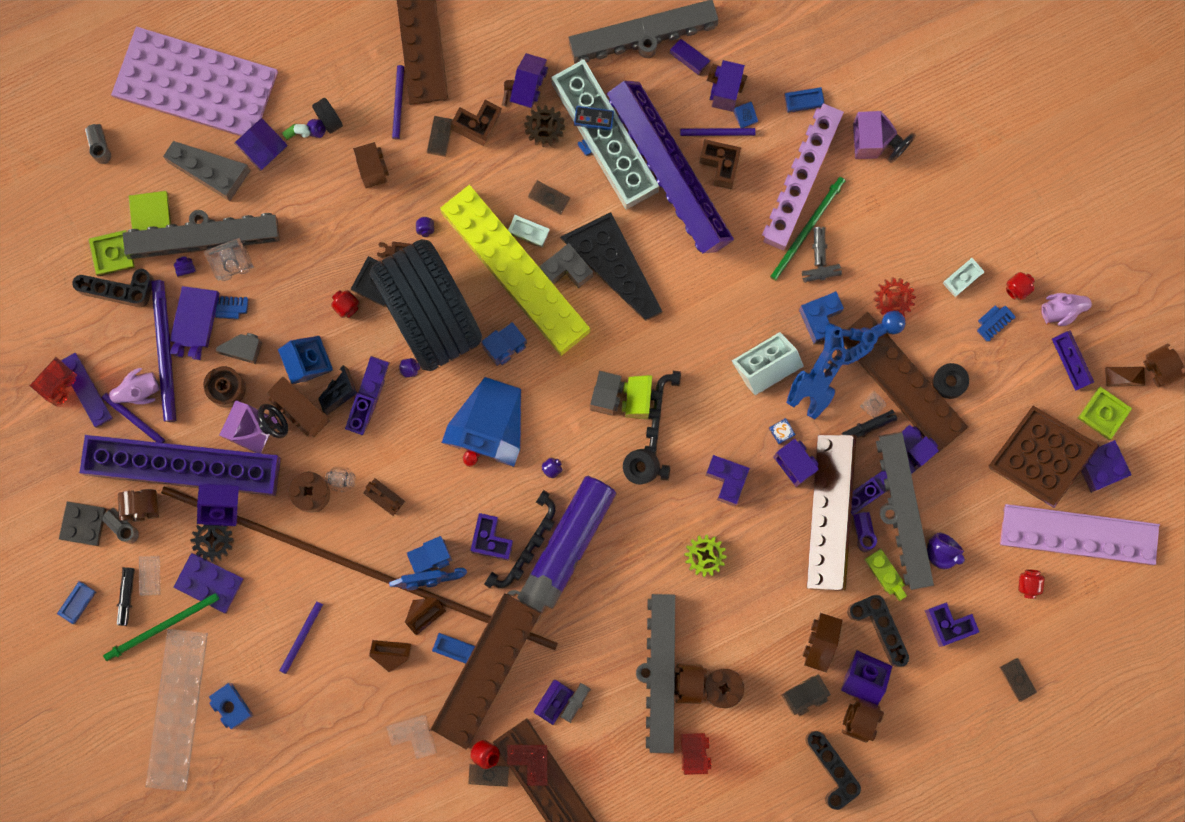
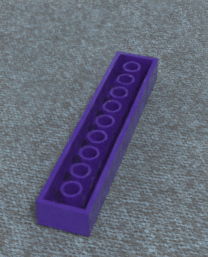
(670, 167)
(179, 464)

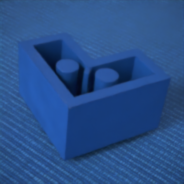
(816, 315)
(504, 344)
(430, 555)

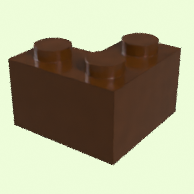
(476, 127)
(723, 157)
(371, 167)
(822, 642)

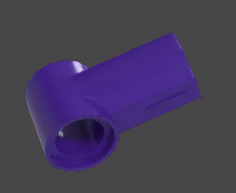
(864, 529)

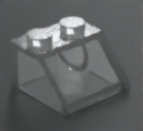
(229, 259)

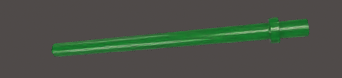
(834, 189)
(118, 650)

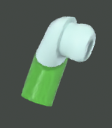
(296, 129)

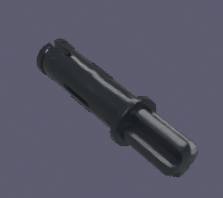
(871, 425)
(125, 596)

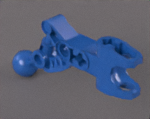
(817, 382)

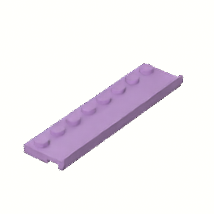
(1079, 534)

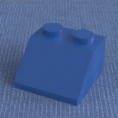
(305, 359)

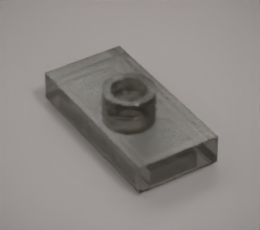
(549, 197)
(1018, 679)
(492, 777)

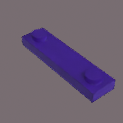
(88, 392)

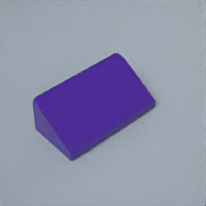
(689, 56)
(553, 702)

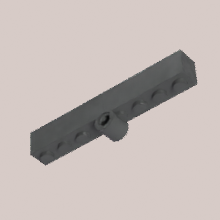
(644, 31)
(200, 236)
(906, 512)
(662, 670)

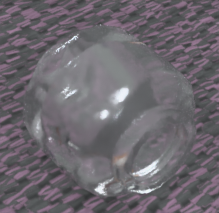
(340, 479)

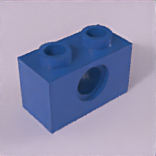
(221, 698)

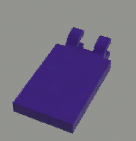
(193, 321)

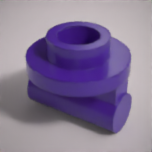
(184, 266)

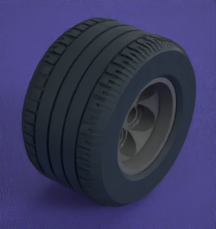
(426, 304)

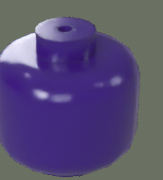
(316, 128)
(425, 226)
(409, 367)
(552, 467)

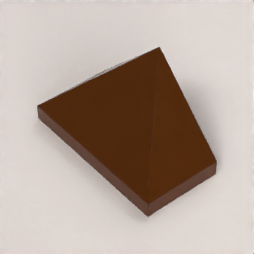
(1125, 376)
(423, 613)
(389, 654)

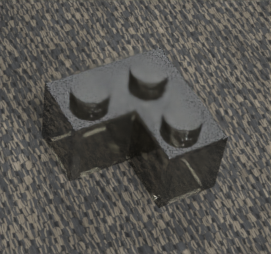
(805, 694)

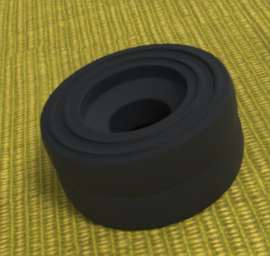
(327, 115)
(958, 373)
(630, 466)

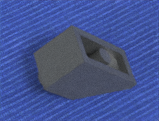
(242, 348)

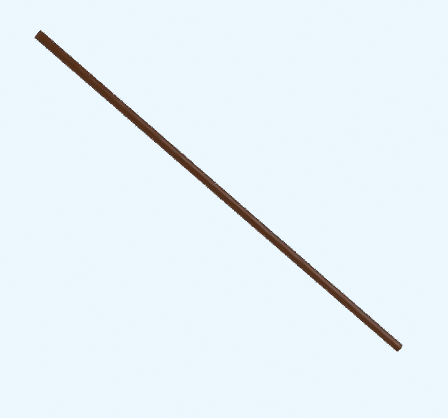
(355, 566)

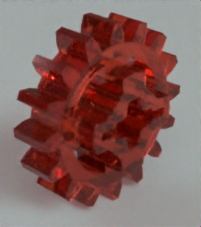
(899, 292)

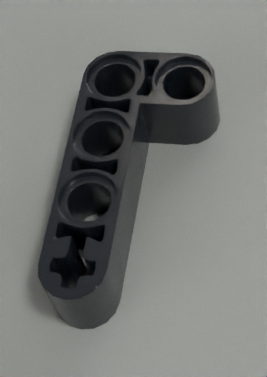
(112, 287)
(890, 629)
(830, 767)

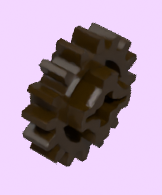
(539, 131)

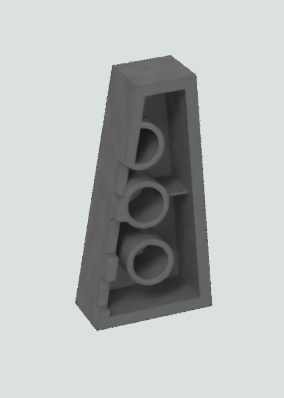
(209, 169)

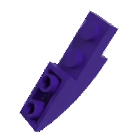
(367, 396)
(870, 490)

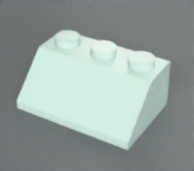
(768, 363)

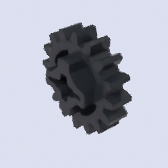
(204, 541)

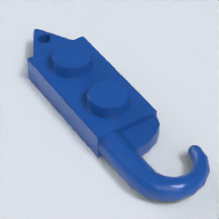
(427, 579)

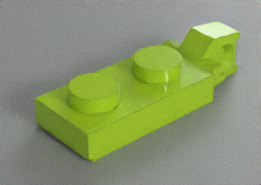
(886, 574)

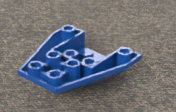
(489, 422)

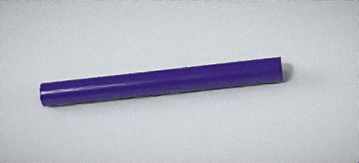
(398, 102)
(718, 132)
(134, 419)
(301, 637)

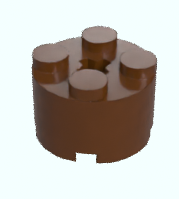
(1165, 366)
(224, 376)
(298, 492)
(138, 505)
(733, 682)
(690, 683)
(862, 720)

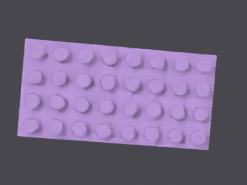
(193, 82)

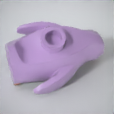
(1064, 308)
(135, 388)

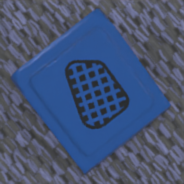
(745, 115)

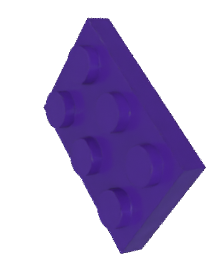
(204, 579)

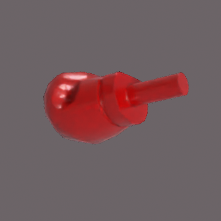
(470, 458)

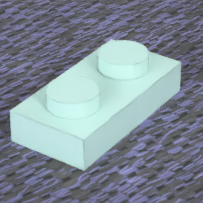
(528, 231)
(963, 277)

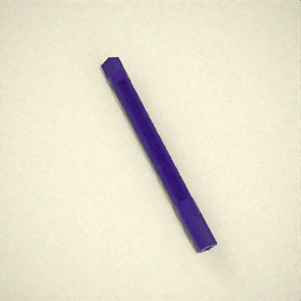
(163, 351)

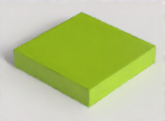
(149, 210)
(109, 254)
(1104, 413)

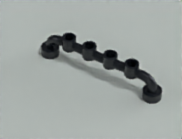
(655, 415)
(536, 540)

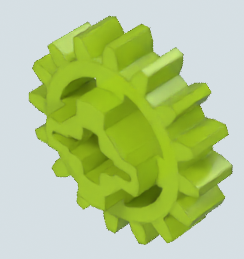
(701, 563)

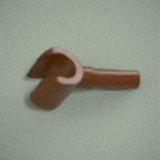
(508, 86)

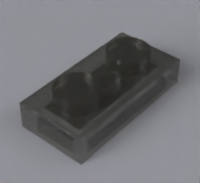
(439, 136)

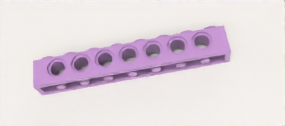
(831, 117)

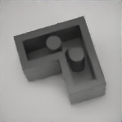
(567, 262)
(605, 393)

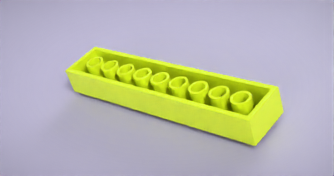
(515, 270)

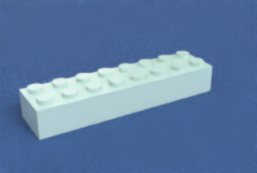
(613, 148)

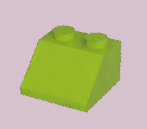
(638, 397)

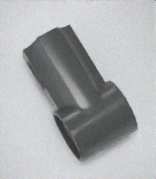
(97, 143)
(111, 519)

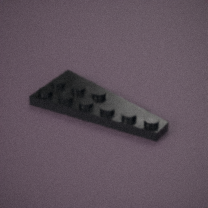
(610, 257)

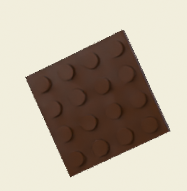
(1043, 456)

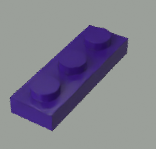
(1073, 360)

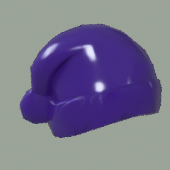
(944, 551)

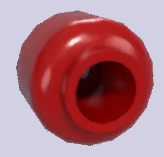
(1020, 286)
(345, 303)
(1031, 583)
(485, 754)

